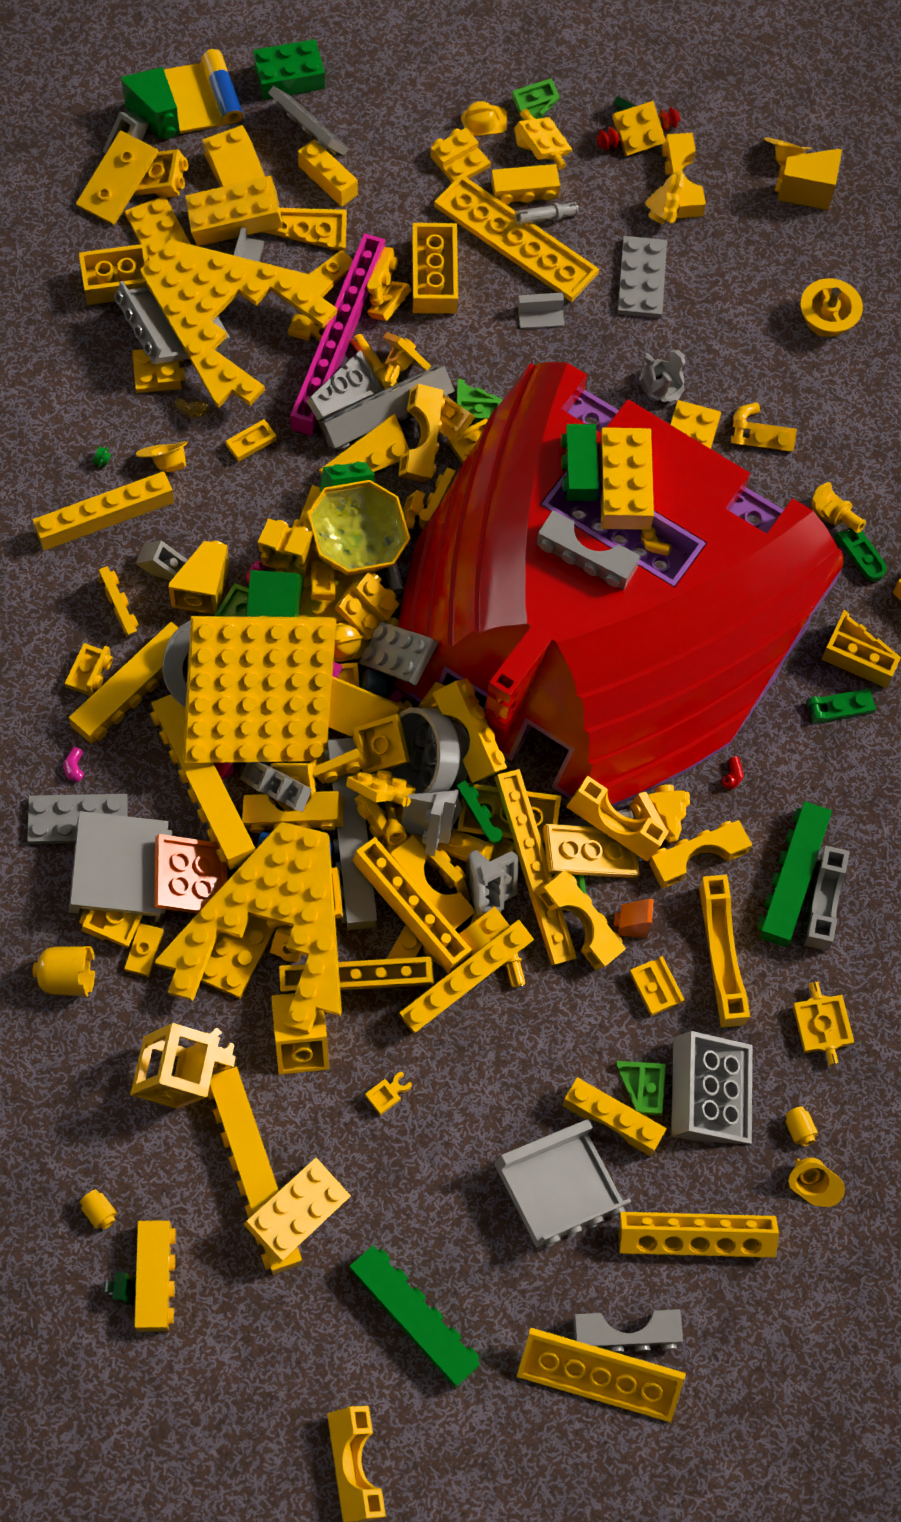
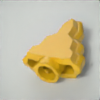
(666, 199)
(671, 808)

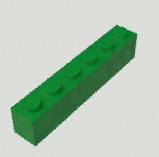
(794, 874)
(414, 1316)

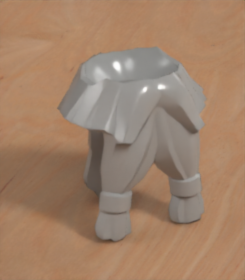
(671, 374)

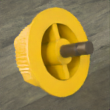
(831, 307)

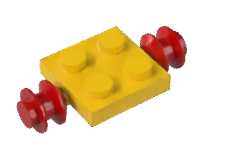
(638, 128)

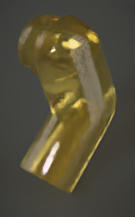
(192, 409)

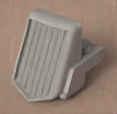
(432, 817)
(492, 880)

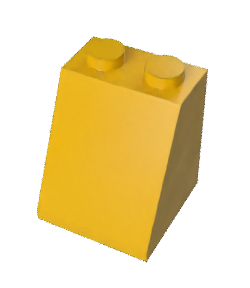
(809, 178)
(201, 579)
(296, 1049)

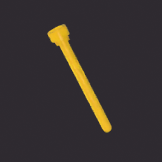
(395, 832)

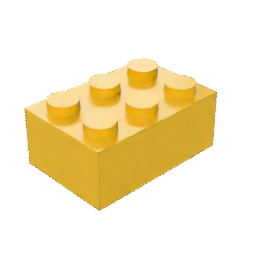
(107, 267)

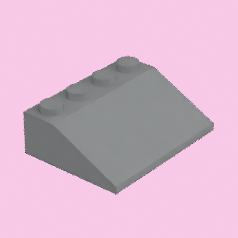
(711, 1089)

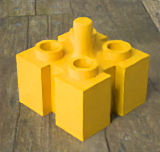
(287, 547)

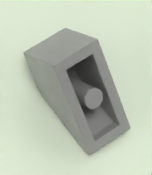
(130, 124)
(160, 560)

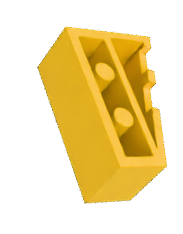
(860, 652)

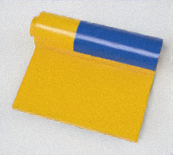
(204, 94)

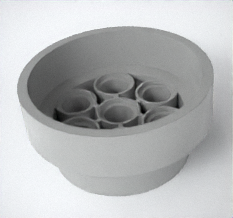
(434, 749)

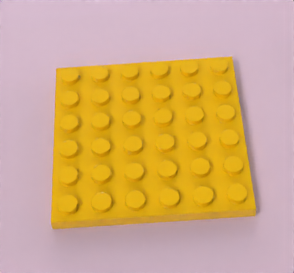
(258, 689)

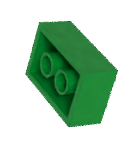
(289, 68)

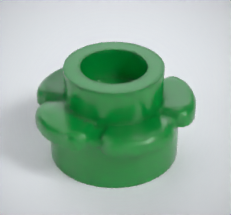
(101, 457)

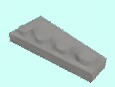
(346, 387)

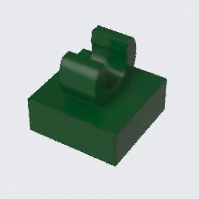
(622, 104)
(122, 1288)

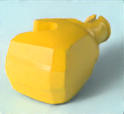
(834, 509)

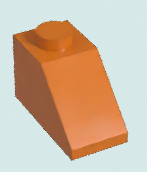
(634, 918)

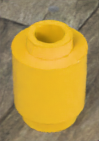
(801, 1126)
(98, 1210)

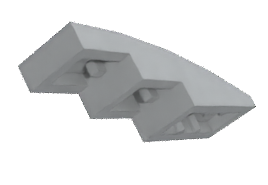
(276, 784)

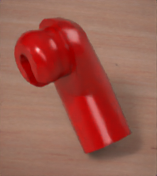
(735, 775)

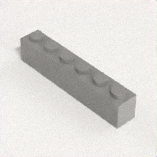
(367, 414)

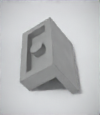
(248, 247)
(540, 310)

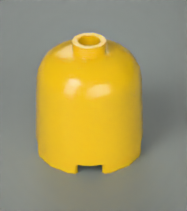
(65, 971)

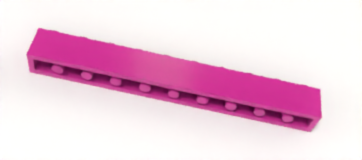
(338, 331)

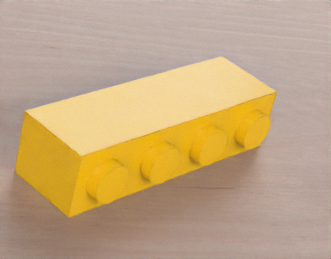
(153, 1276)

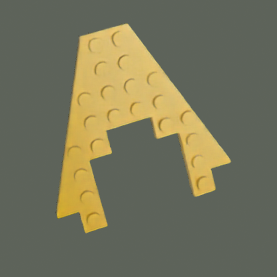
(200, 283)
(280, 882)

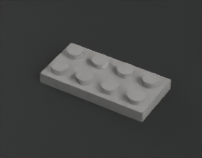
(308, 122)
(642, 277)
(398, 653)
(54, 817)

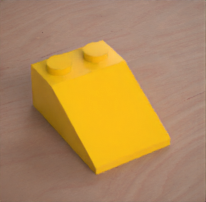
(232, 157)

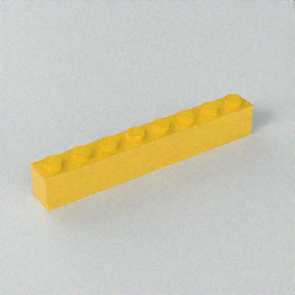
(205, 787)
(248, 1153)

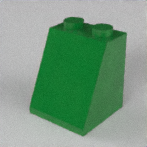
(152, 99)
(274, 594)

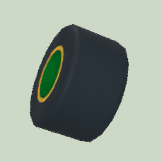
(375, 682)

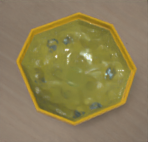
(358, 527)

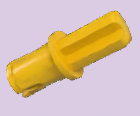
(515, 971)

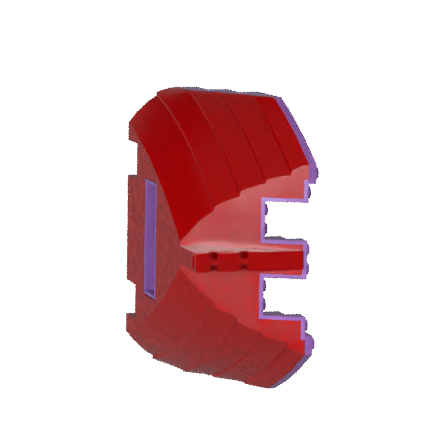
(617, 676)

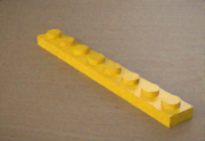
(534, 864)

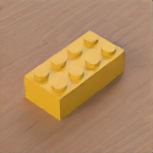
(223, 211)
(434, 268)
(626, 478)

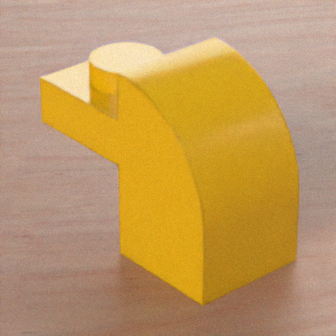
(484, 930)

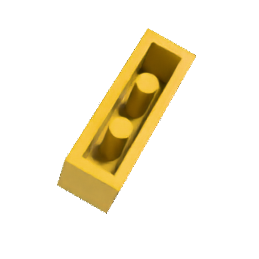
(328, 173)
(526, 183)

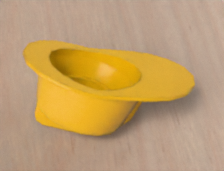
(484, 119)
(785, 149)
(166, 456)
(348, 643)
(816, 1183)

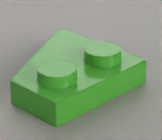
(476, 401)

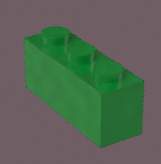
(580, 462)

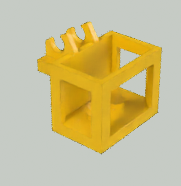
(193, 1066)

